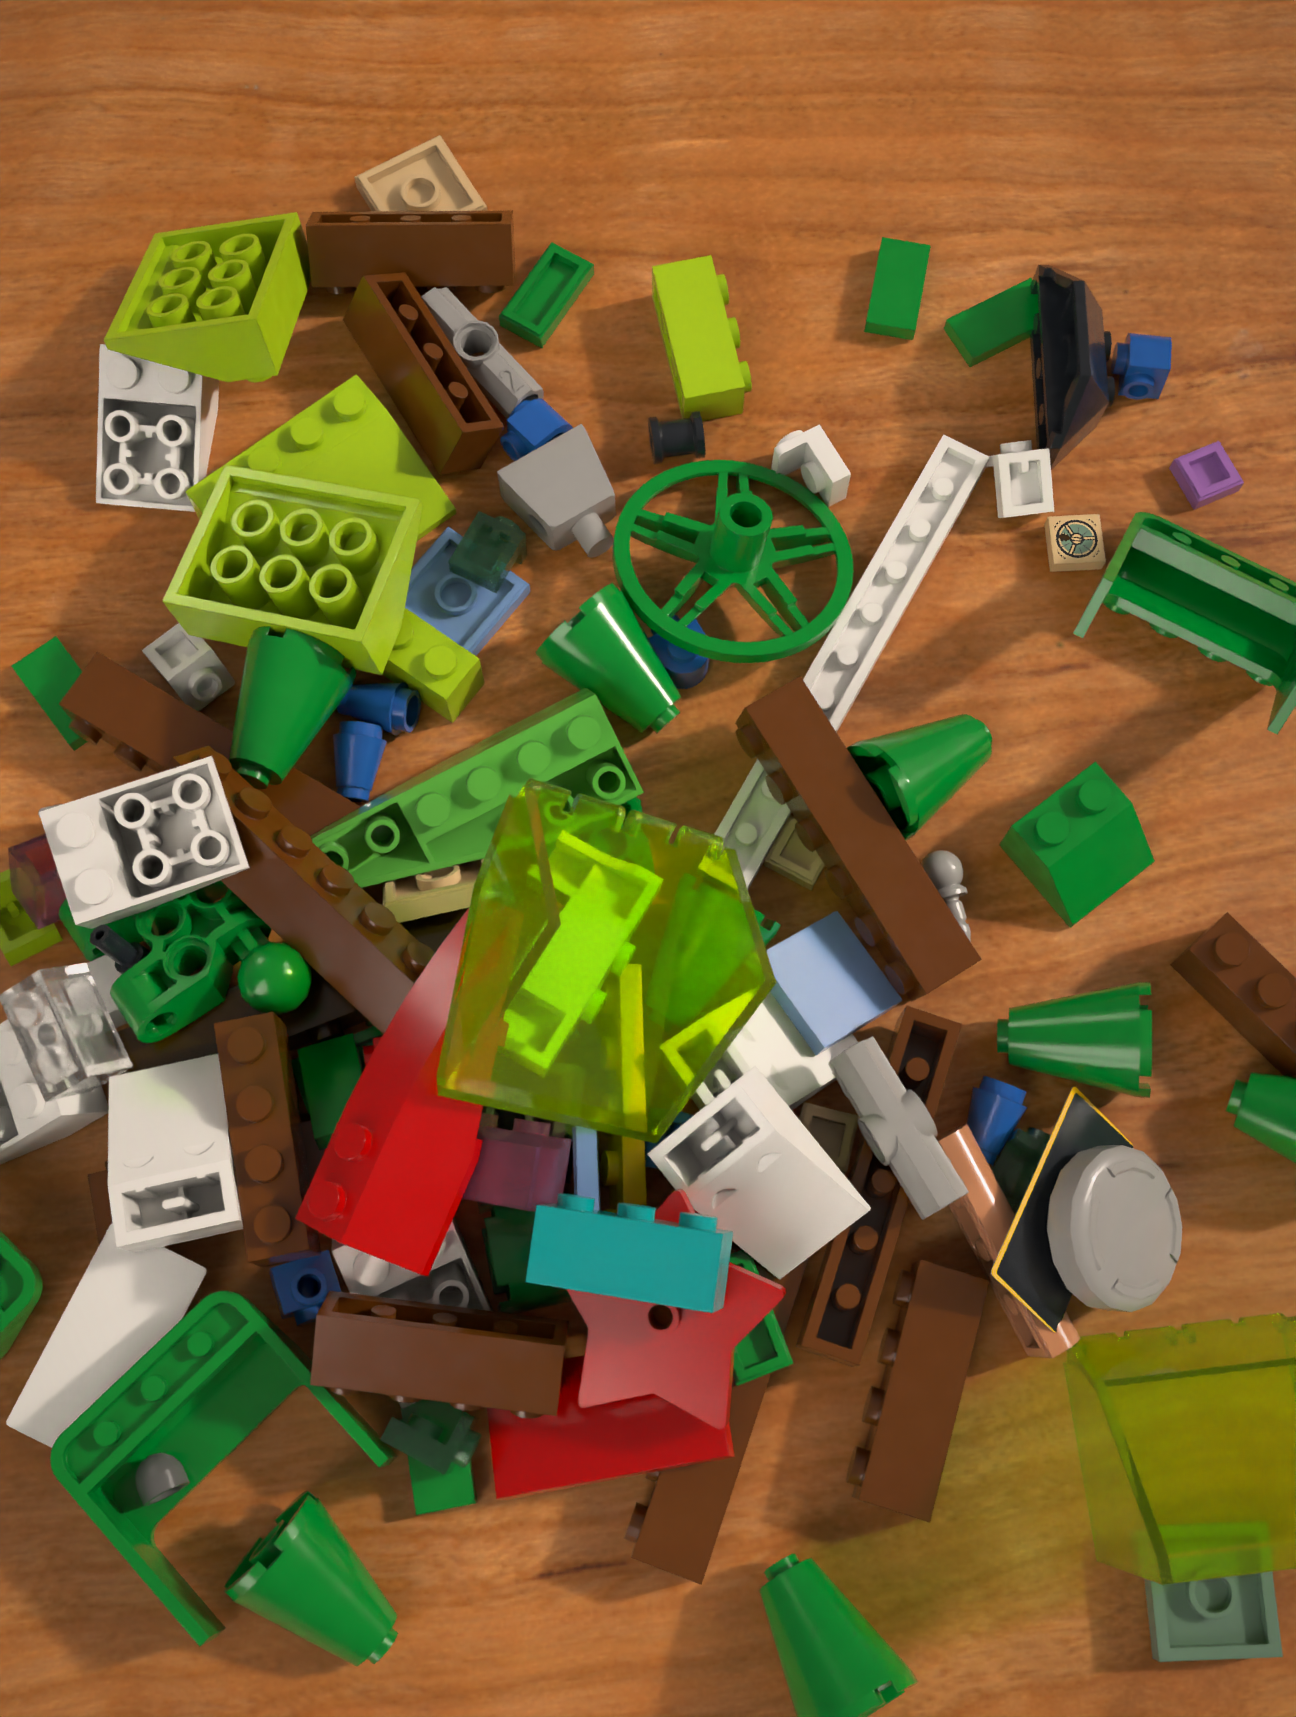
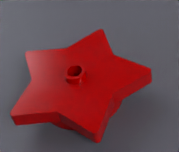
(682, 1363)

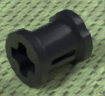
(676, 437)

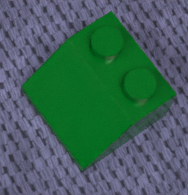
(1080, 844)

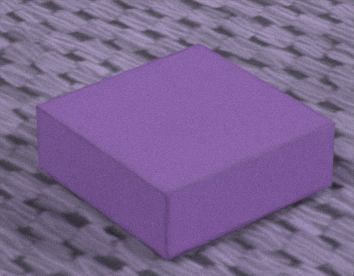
(1206, 475)

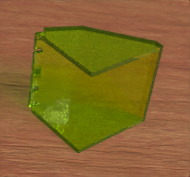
(599, 966)
(1189, 1446)

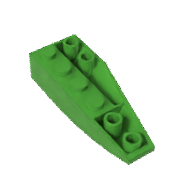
(456, 805)

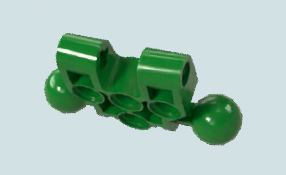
(158, 991)

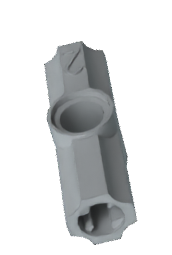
(496, 372)
(897, 1127)

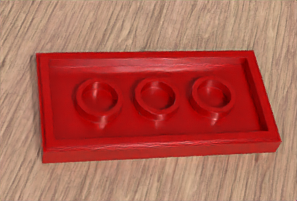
(596, 1441)

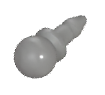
(946, 874)

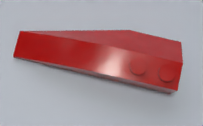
(398, 1146)

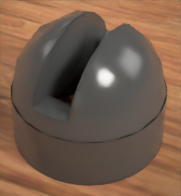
(159, 1478)

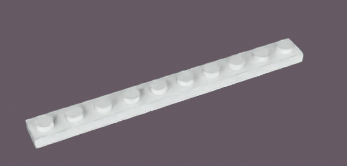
(863, 630)

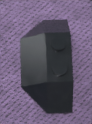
(1068, 362)

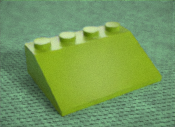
(217, 298)
(343, 442)
(300, 561)

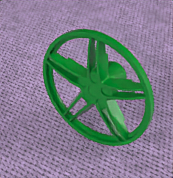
(733, 553)

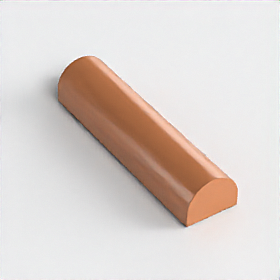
(985, 1221)

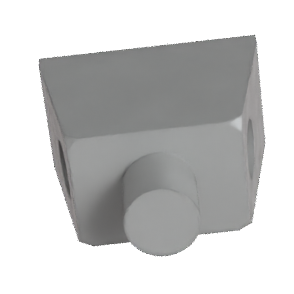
(562, 493)

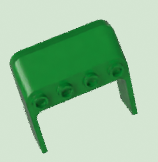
(1207, 598)
(196, 1401)

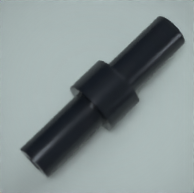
(117, 948)

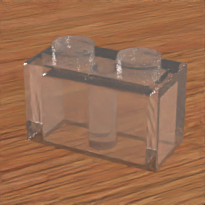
(65, 1031)

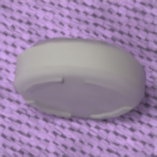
(1114, 1228)

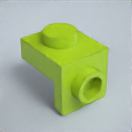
(17, 931)

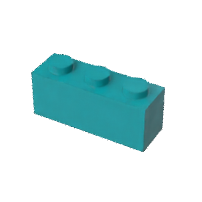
(630, 1253)

